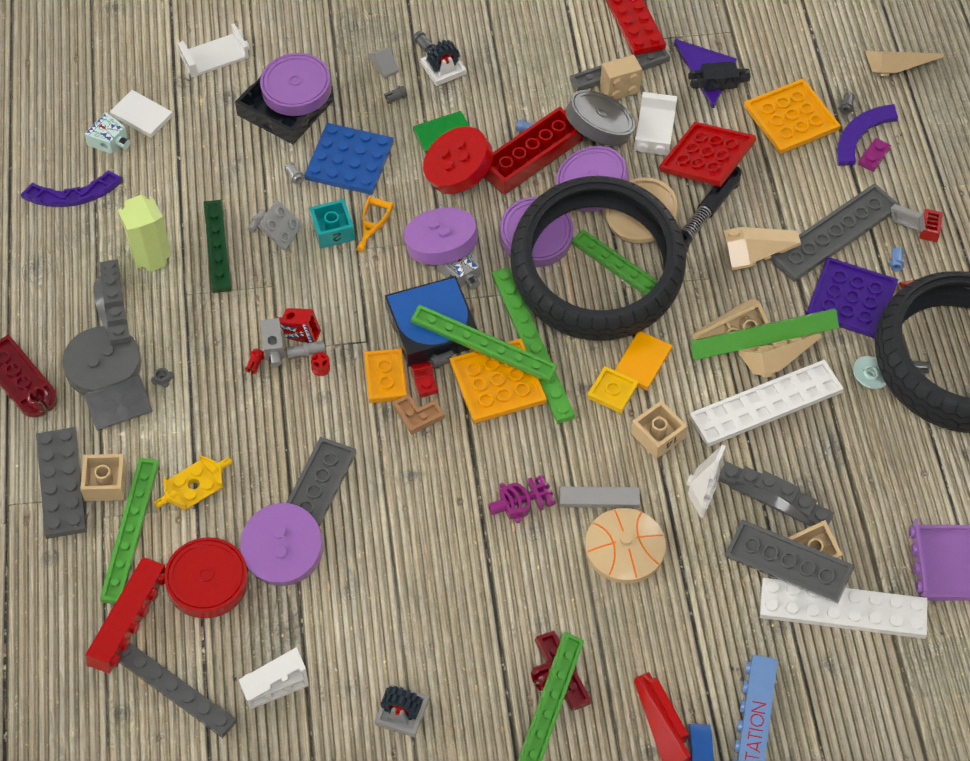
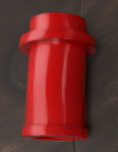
(255, 359)

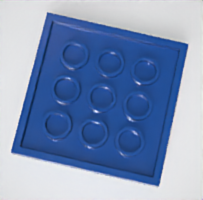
(349, 158)

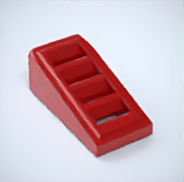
(929, 234)

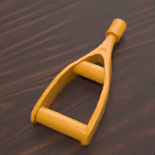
(373, 226)

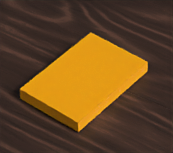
(644, 359)
(385, 375)

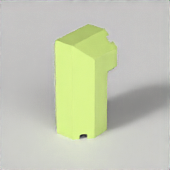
(145, 232)

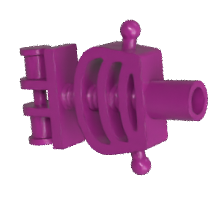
(507, 503)

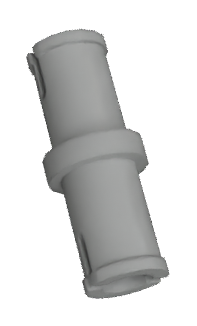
(305, 349)

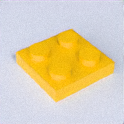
(612, 389)

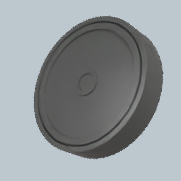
(600, 117)
(94, 363)

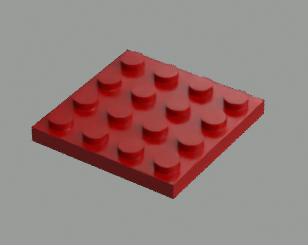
(707, 153)

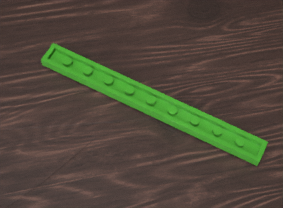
(527, 331)

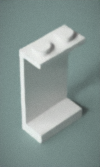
(214, 53)
(655, 123)

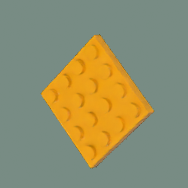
(791, 116)
(494, 387)

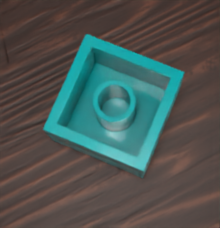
(332, 223)

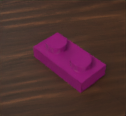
(874, 154)

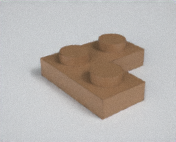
(417, 418)

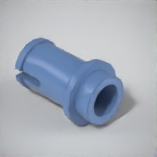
(522, 125)
(897, 259)

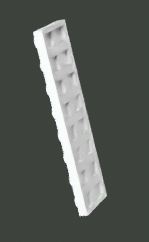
(765, 403)
(855, 611)

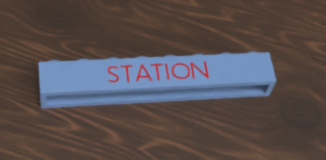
(756, 709)

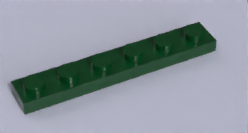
(217, 246)

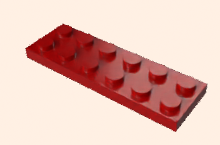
(637, 26)

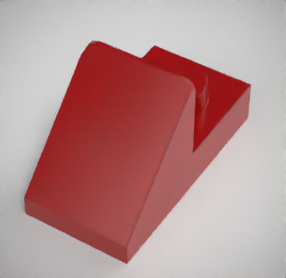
(424, 378)

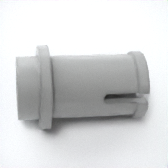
(296, 176)

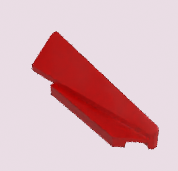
(663, 719)

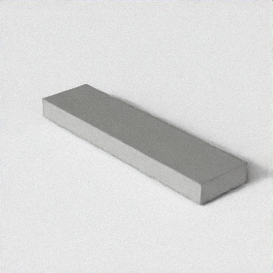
(600, 497)

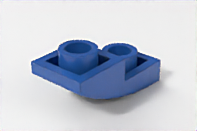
(700, 742)

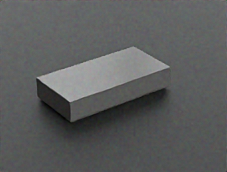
(908, 217)

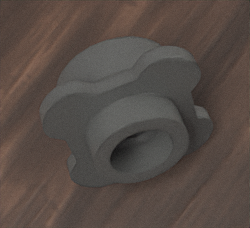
(162, 372)

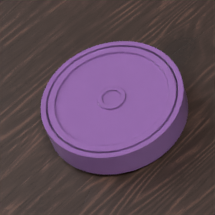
(295, 84)
(593, 162)
(441, 236)
(552, 242)
(282, 544)

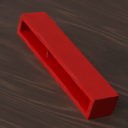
(126, 616)

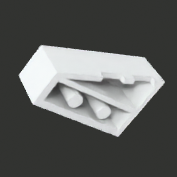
(274, 679)

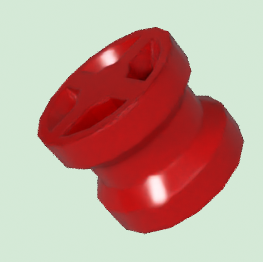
(320, 364)

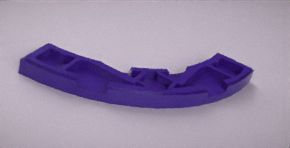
(858, 128)
(72, 196)

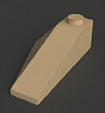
(894, 62)
(750, 245)
(741, 317)
(774, 357)
(819, 538)

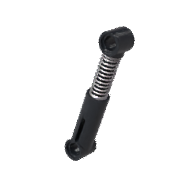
(710, 205)

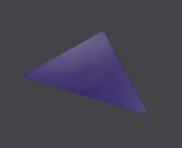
(695, 56)

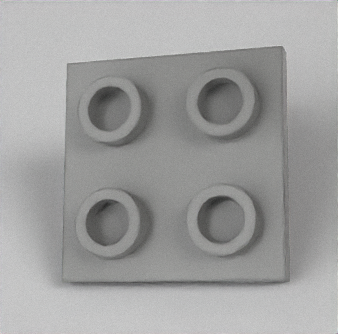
(277, 224)

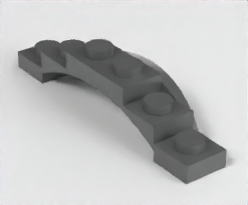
(110, 302)
(775, 493)

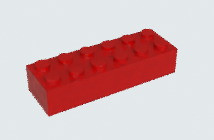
(532, 151)

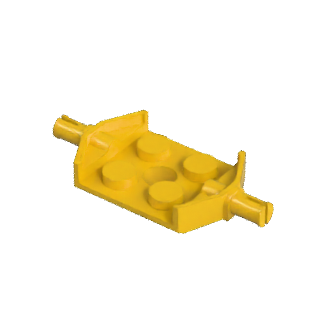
(204, 472)

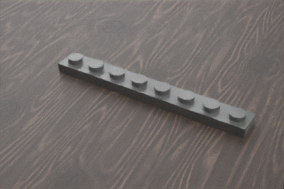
(177, 691)

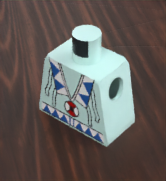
(107, 134)

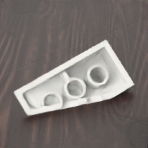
(705, 480)

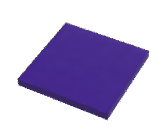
(855, 294)

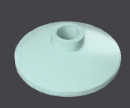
(868, 372)

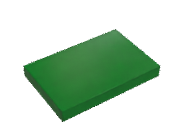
(432, 130)

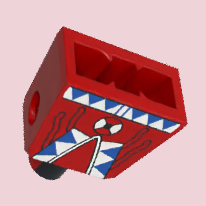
(300, 325)

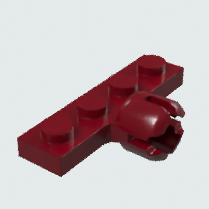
(576, 693)

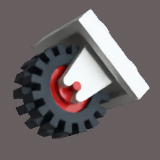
(443, 63)

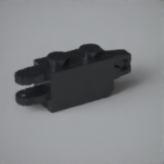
(718, 76)

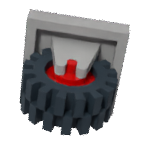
(401, 710)

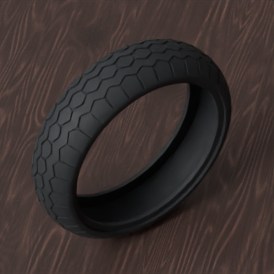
(603, 193)
(896, 367)

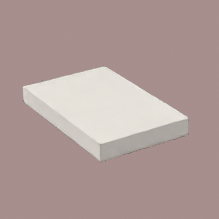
(141, 113)

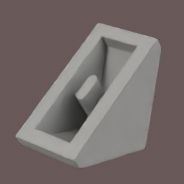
(384, 62)

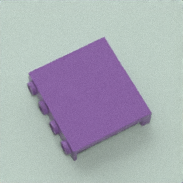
(941, 561)

